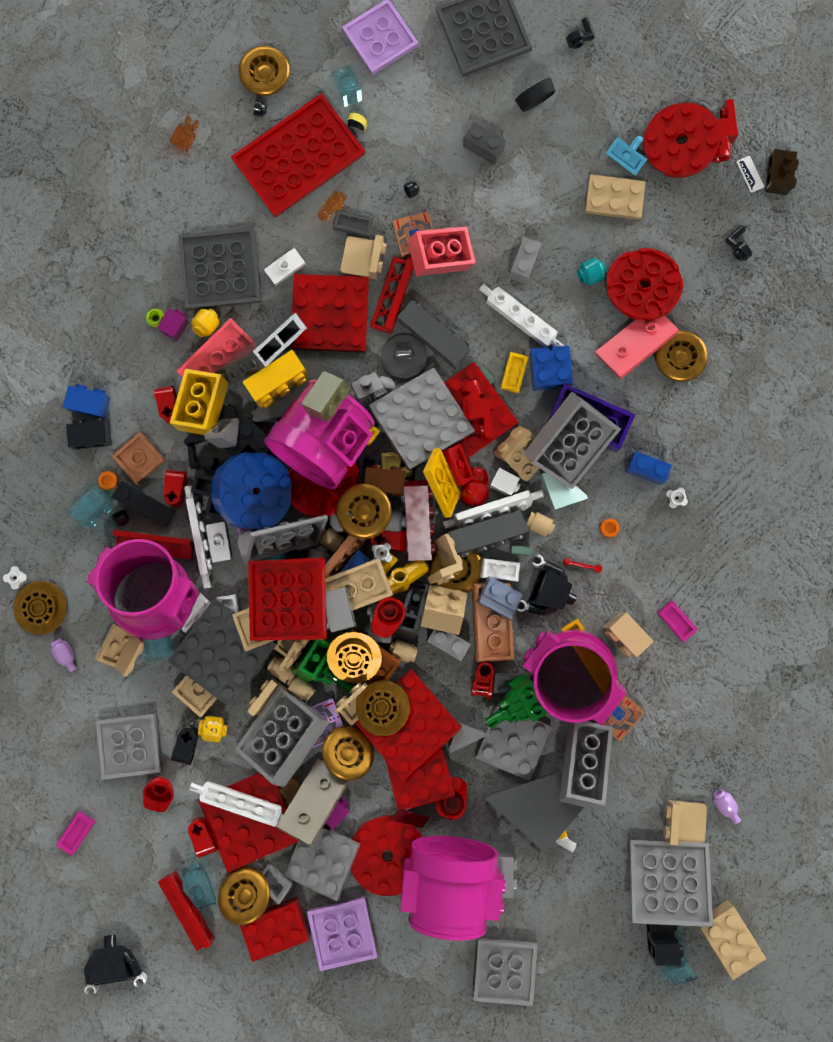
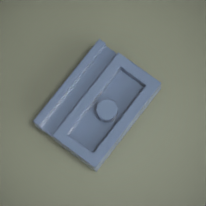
(499, 598)

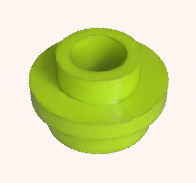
(151, 314)

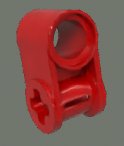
(165, 400)
(174, 484)
(396, 540)
(483, 681)
(202, 840)

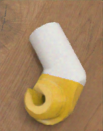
(566, 843)

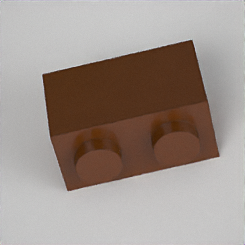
(390, 480)

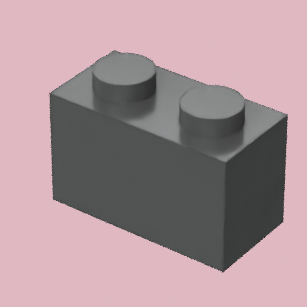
(484, 143)

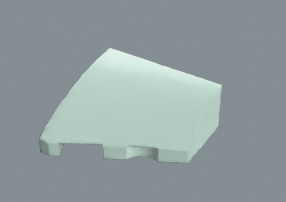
(561, 494)

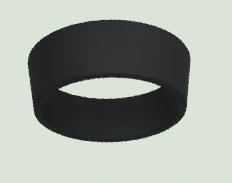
(535, 94)

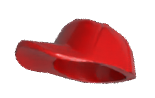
(477, 490)
(387, 617)
(158, 794)
(454, 807)

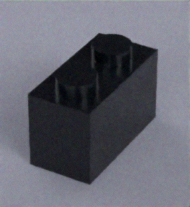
(88, 434)

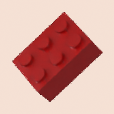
(276, 930)

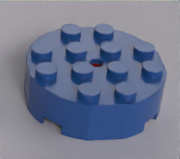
(251, 490)

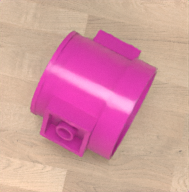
(321, 448)
(158, 620)
(549, 642)
(452, 887)

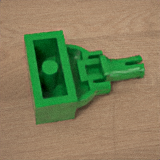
(314, 665)
(518, 704)

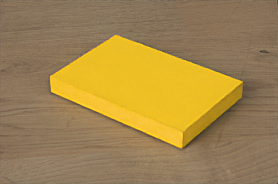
(442, 482)

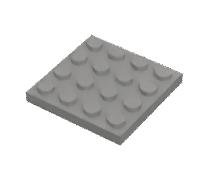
(421, 418)
(670, 883)

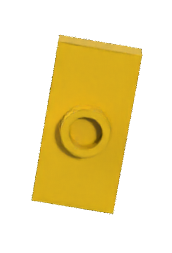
(514, 372)

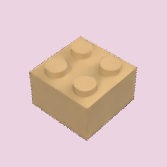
(444, 609)
(627, 634)

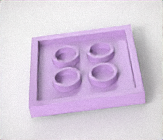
(380, 36)
(342, 933)

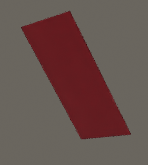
(409, 817)

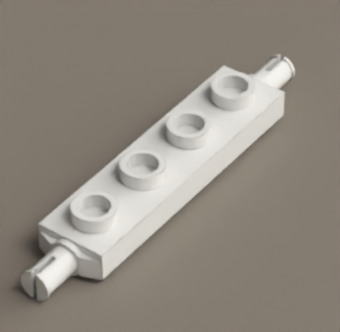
(521, 316)
(494, 509)
(201, 544)
(238, 802)

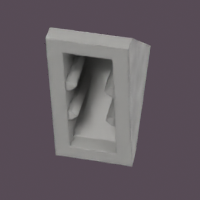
(224, 433)
(465, 736)
(278, 883)

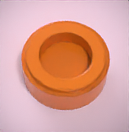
(108, 480)
(609, 528)

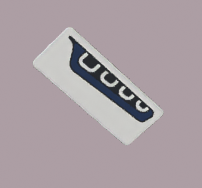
(750, 174)

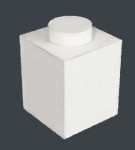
(505, 483)

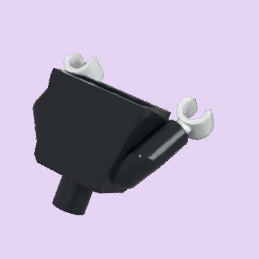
(549, 590)
(111, 966)

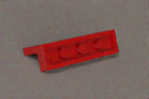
(399, 295)
(175, 546)
(186, 911)

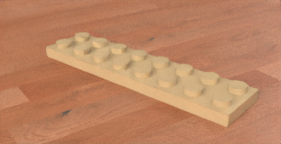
(364, 585)

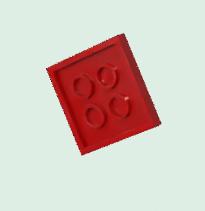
(425, 785)

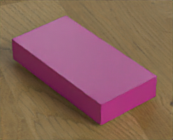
(677, 621)
(75, 833)

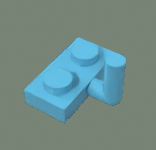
(627, 155)

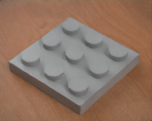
(128, 746)
(514, 746)
(324, 864)
(505, 971)

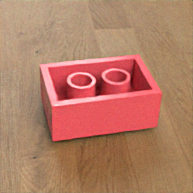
(441, 251)

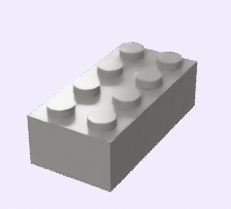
(586, 765)

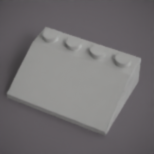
(571, 441)
(281, 539)
(281, 736)

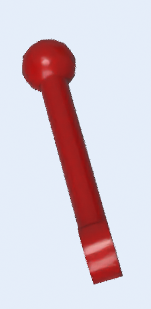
(597, 568)

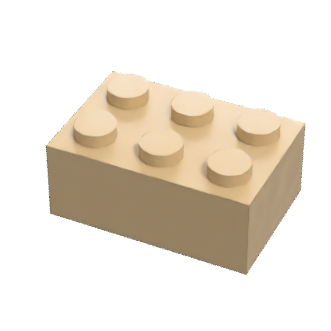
(732, 941)

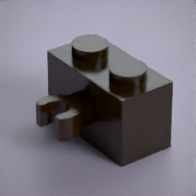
(781, 172)

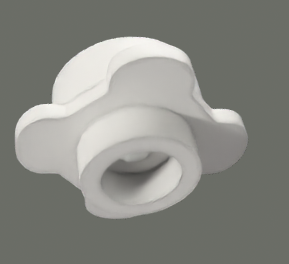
(680, 492)
(377, 549)
(21, 577)

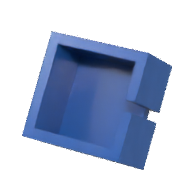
(550, 368)

